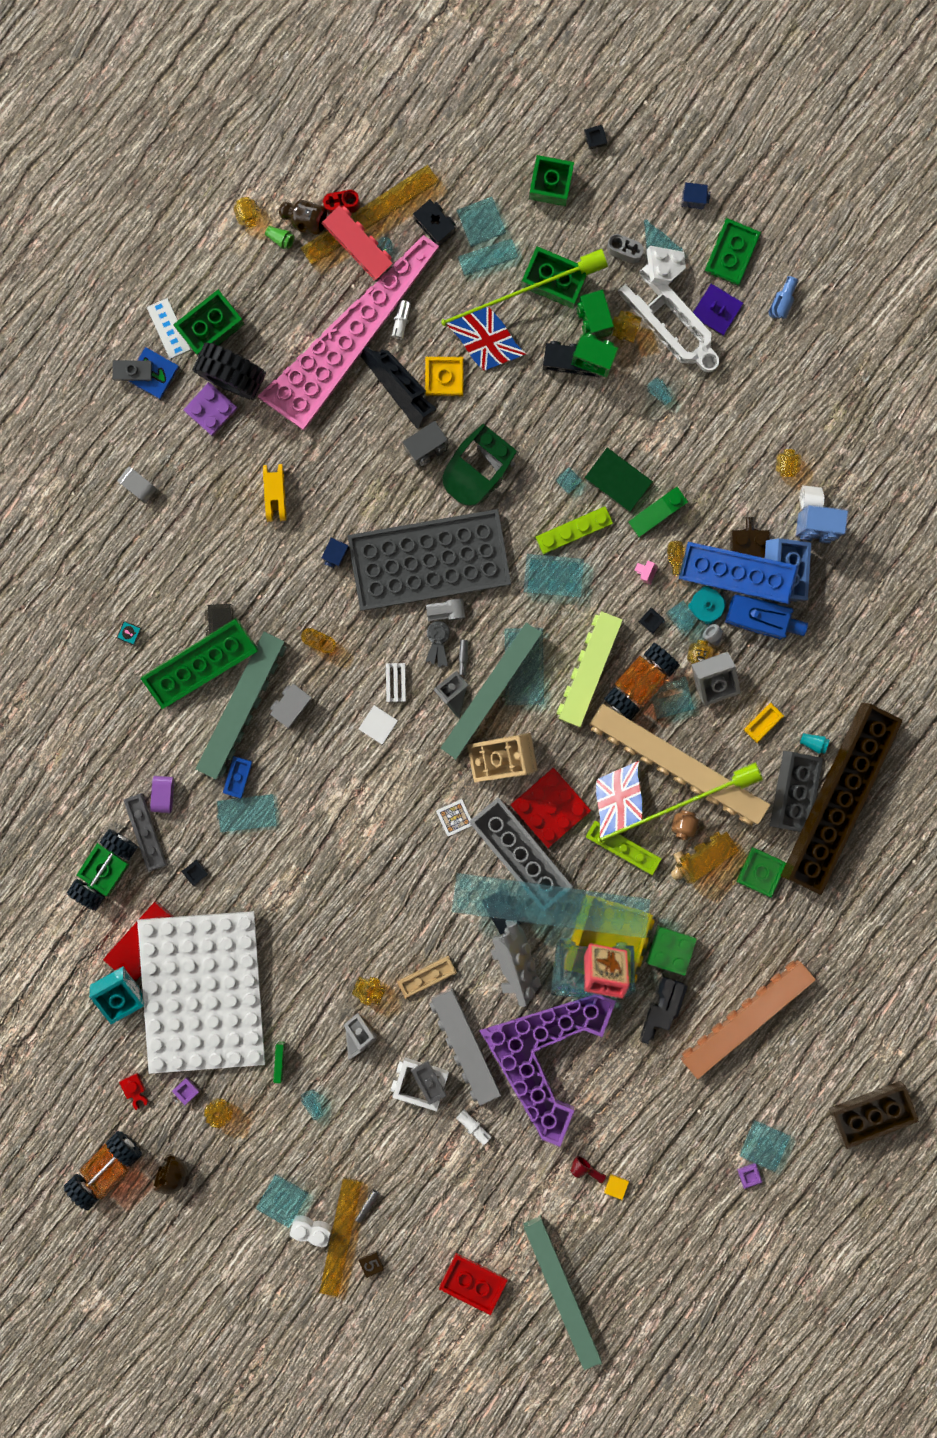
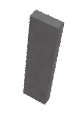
(145, 832)

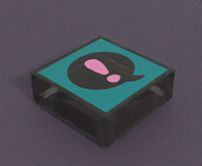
(129, 633)

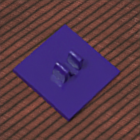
(717, 309)

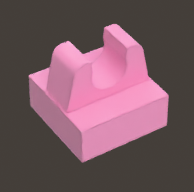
(647, 571)

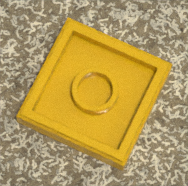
(444, 376)

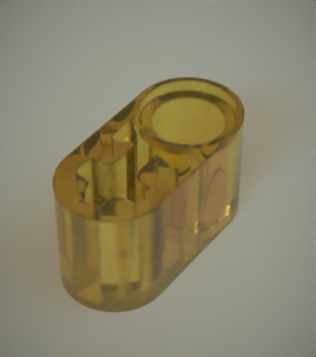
(317, 634)

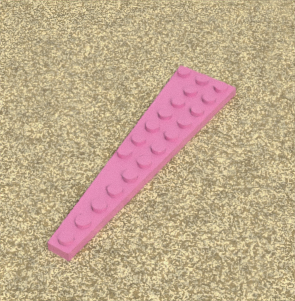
(319, 370)

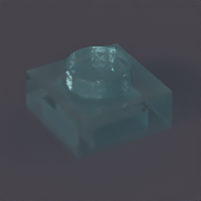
(568, 480)

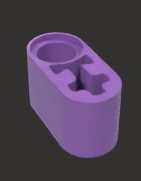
(162, 794)

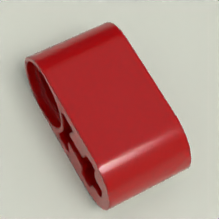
(341, 195)

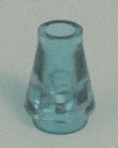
(659, 390)
(311, 1102)

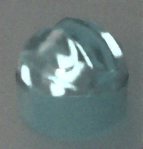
(388, 246)

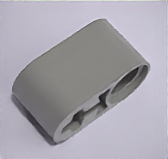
(630, 243)
(137, 484)

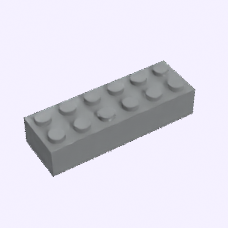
(515, 846)

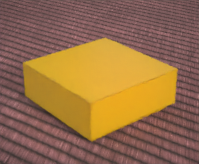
(616, 1186)

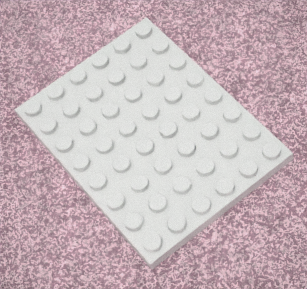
(201, 992)

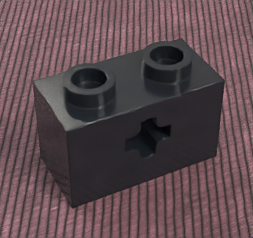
(437, 233)

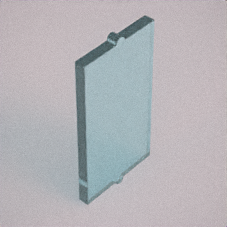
(246, 813)

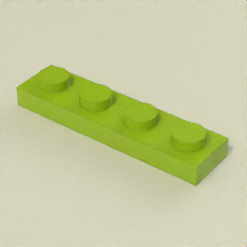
(574, 530)
(626, 849)

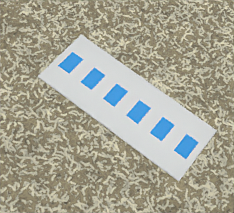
(163, 319)

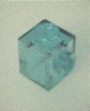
(681, 616)

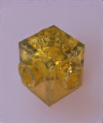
(626, 326)
(369, 990)
(221, 1106)

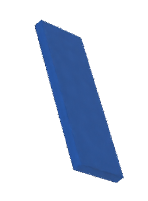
(739, 572)

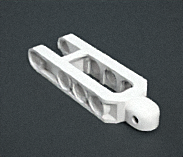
(703, 355)

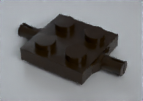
(749, 540)

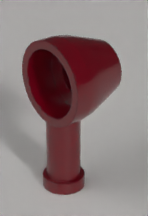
(582, 1167)

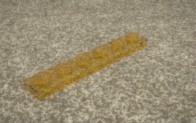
(340, 1236)

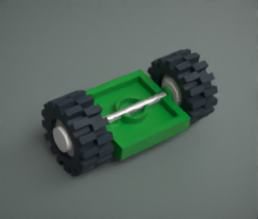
(102, 870)

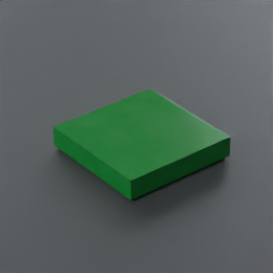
(761, 872)

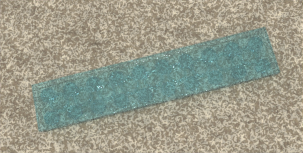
(551, 905)

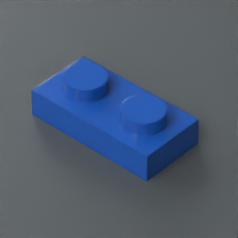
(237, 777)

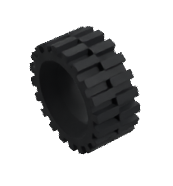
(229, 371)

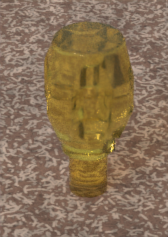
(675, 555)

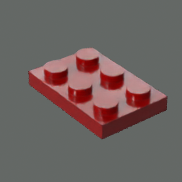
(473, 1283)

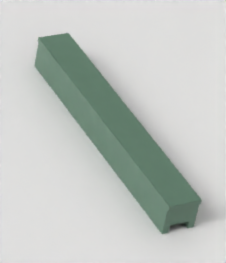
(491, 690)
(562, 1293)

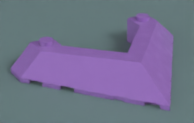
(515, 1047)

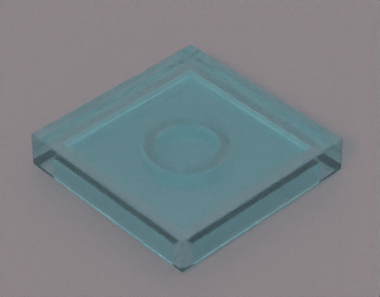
(481, 221)
(764, 1145)
(282, 1200)

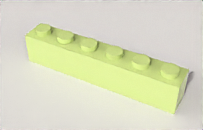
(590, 668)

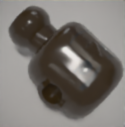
(304, 216)

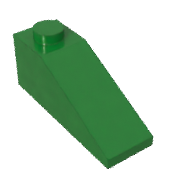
(658, 511)

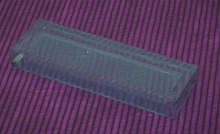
(487, 257)

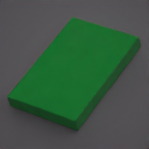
(732, 252)

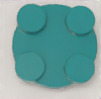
(707, 605)

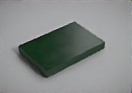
(618, 479)

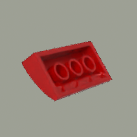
(127, 951)

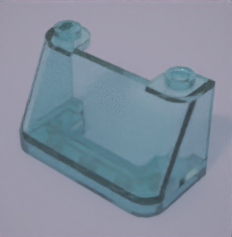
(569, 974)

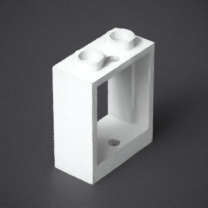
(402, 1066)

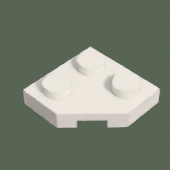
(664, 264)

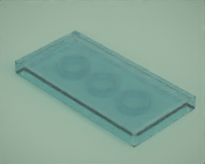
(528, 681)

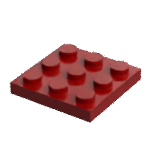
(550, 807)

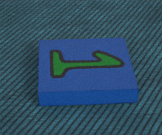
(162, 373)

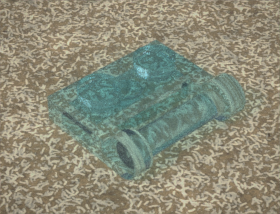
(673, 704)

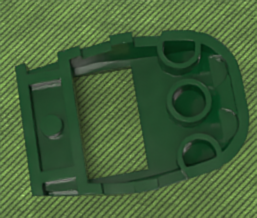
(467, 483)

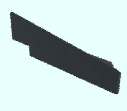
(400, 385)

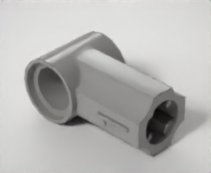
(449, 610)

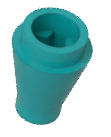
(815, 742)

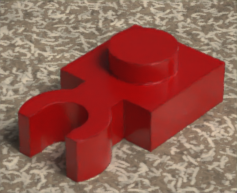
(132, 1087)

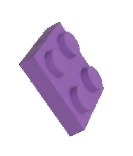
(210, 409)

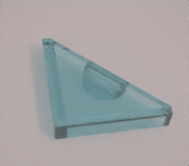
(657, 238)

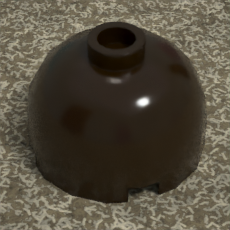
(172, 1176)

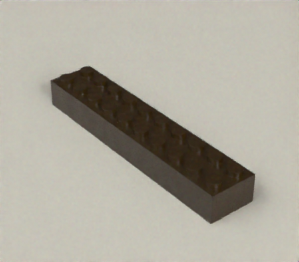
(841, 798)

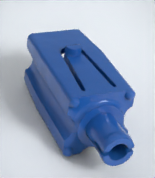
(763, 617)

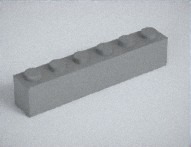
(465, 1046)

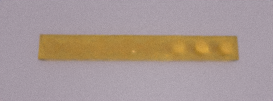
(374, 211)

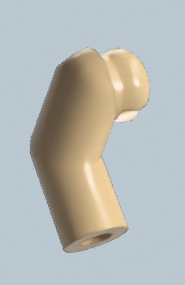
(676, 874)

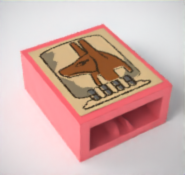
(606, 971)

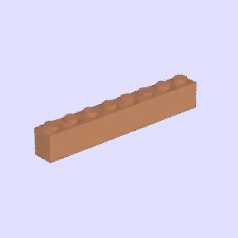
(747, 1019)

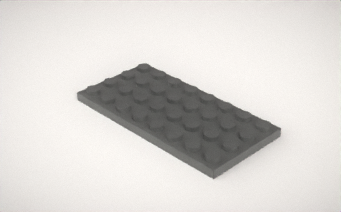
(429, 560)

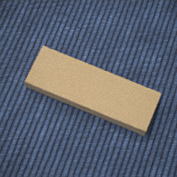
(426, 976)

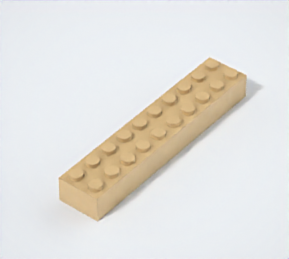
(677, 763)

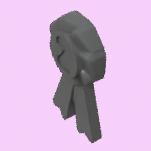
(438, 634)

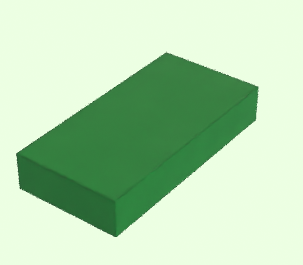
(279, 1062)

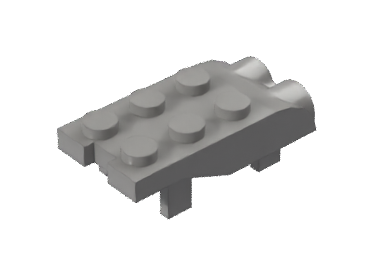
(516, 963)

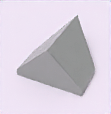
(452, 692)
(358, 1035)

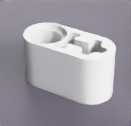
(811, 496)

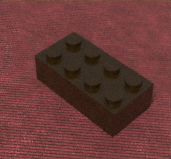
(873, 1114)

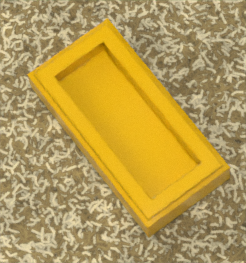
(763, 722)

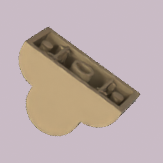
(502, 757)

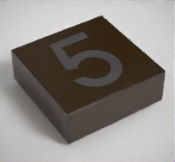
(371, 1264)

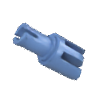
(783, 299)

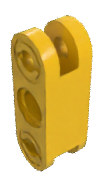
(274, 493)

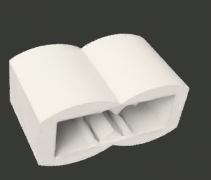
(308, 1230)

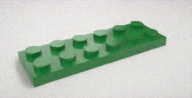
(199, 663)

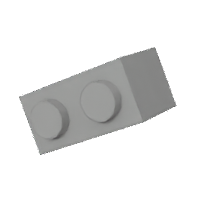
(291, 705)

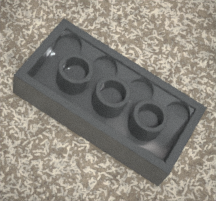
(795, 790)

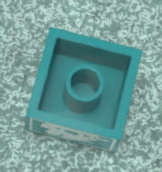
(116, 995)

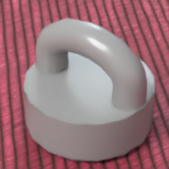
(713, 634)

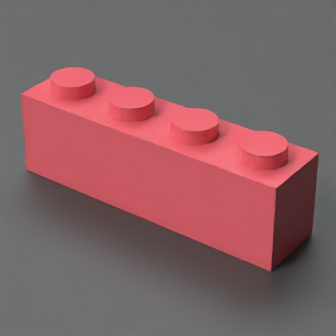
(357, 243)

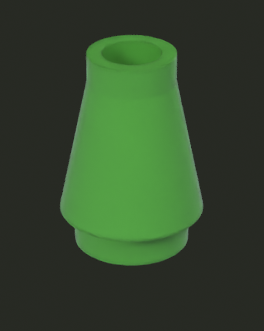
(280, 236)

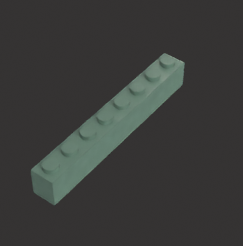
(241, 705)

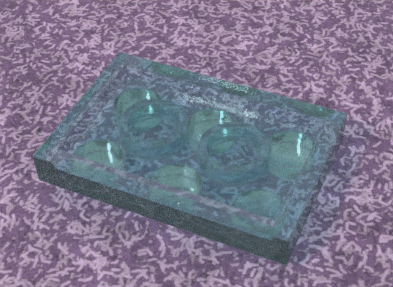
(553, 575)

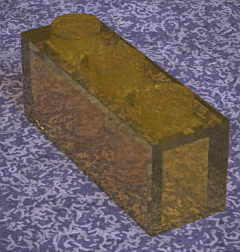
(706, 856)

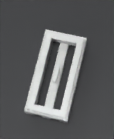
(403, 682)

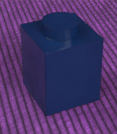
(695, 196)
(335, 553)

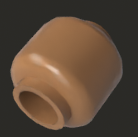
(684, 825)

